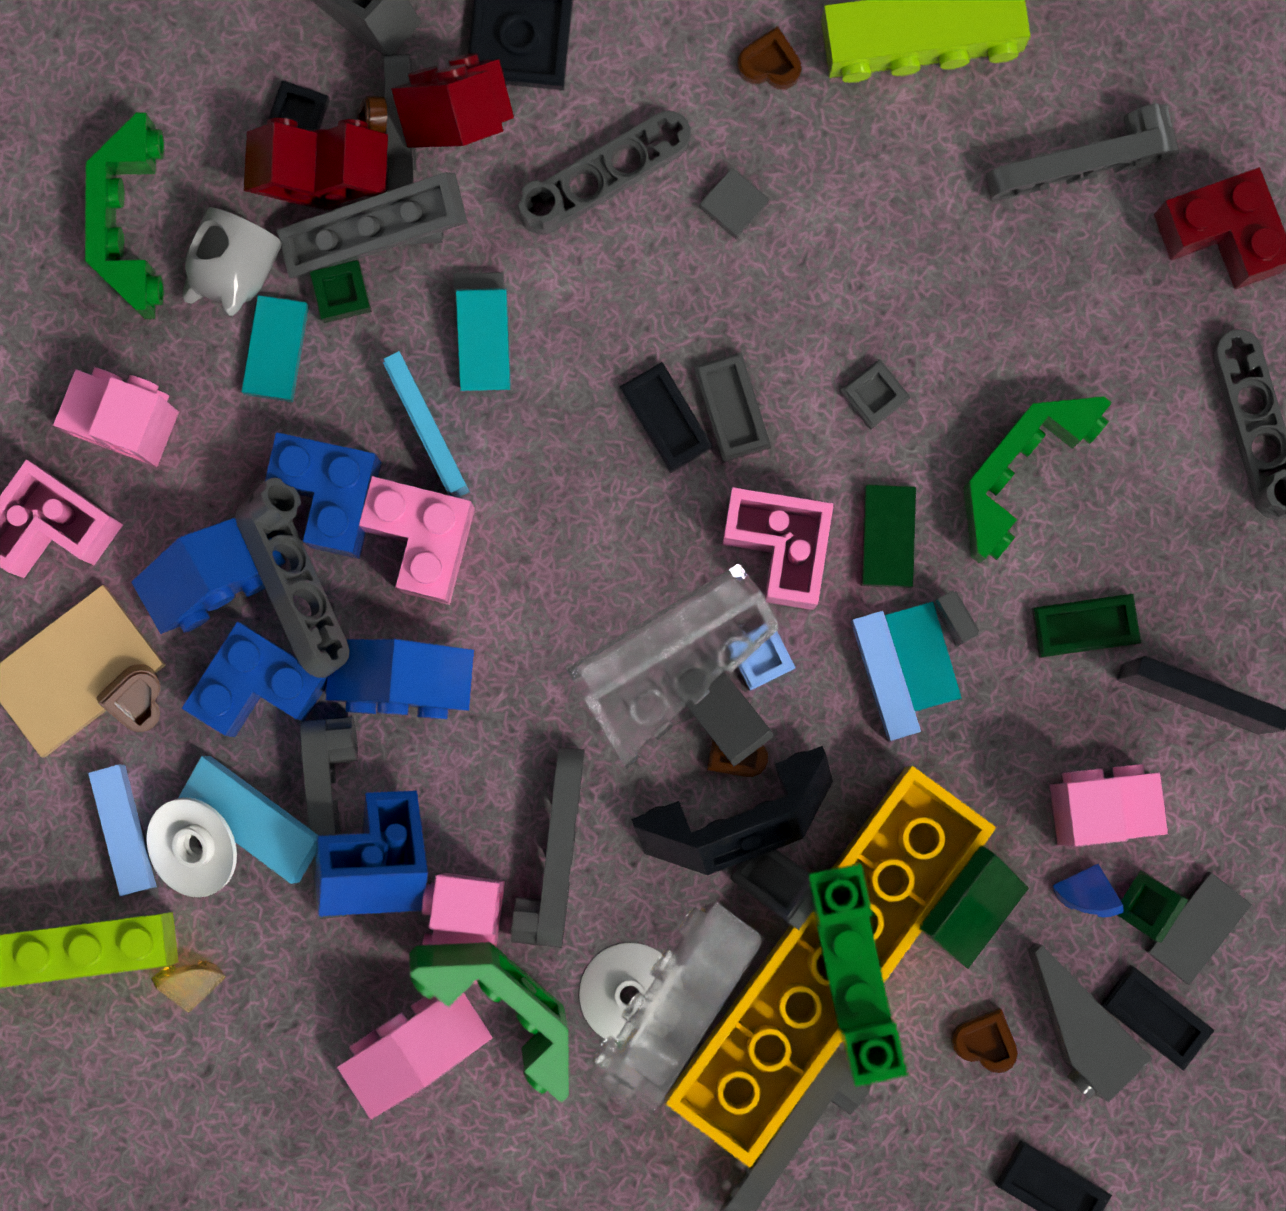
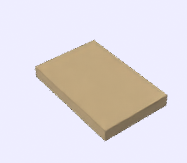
(59, 673)

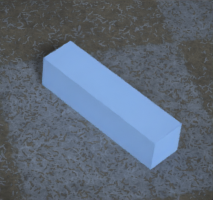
(885, 676)
(122, 830)

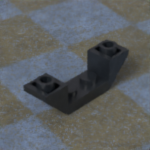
(729, 841)

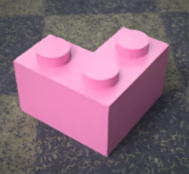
(117, 414)
(44, 509)
(431, 526)
(790, 530)
(1108, 809)
(463, 909)
(412, 1052)

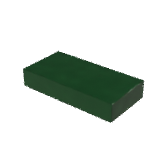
(888, 536)
(1086, 625)

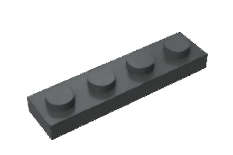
(373, 225)

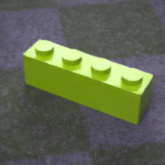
(914, 33)
(87, 949)

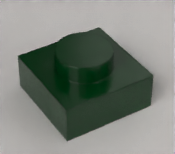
(340, 291)
(1151, 906)

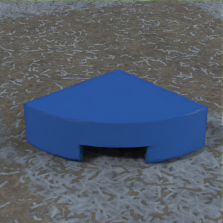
(1089, 893)

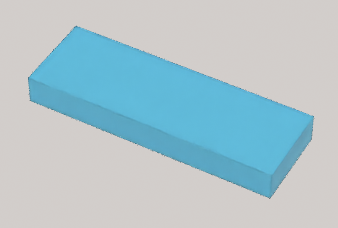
(425, 425)
(254, 819)

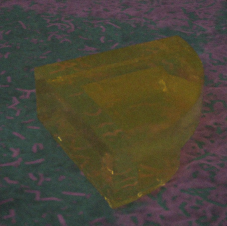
(188, 983)

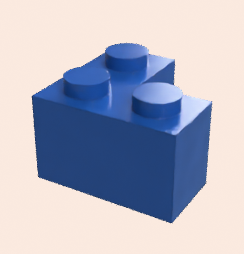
(337, 483)
(198, 576)
(244, 672)
(401, 676)
(375, 869)

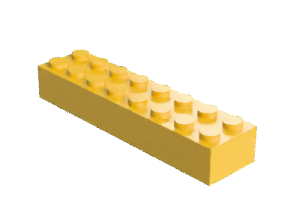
(785, 1016)

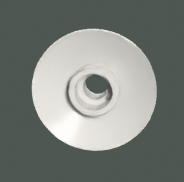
(175, 849)
(605, 978)

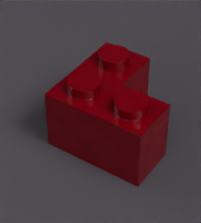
(453, 103)
(318, 165)
(1236, 217)

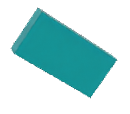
(483, 339)
(275, 348)
(923, 656)

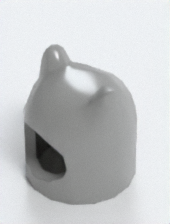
(228, 260)

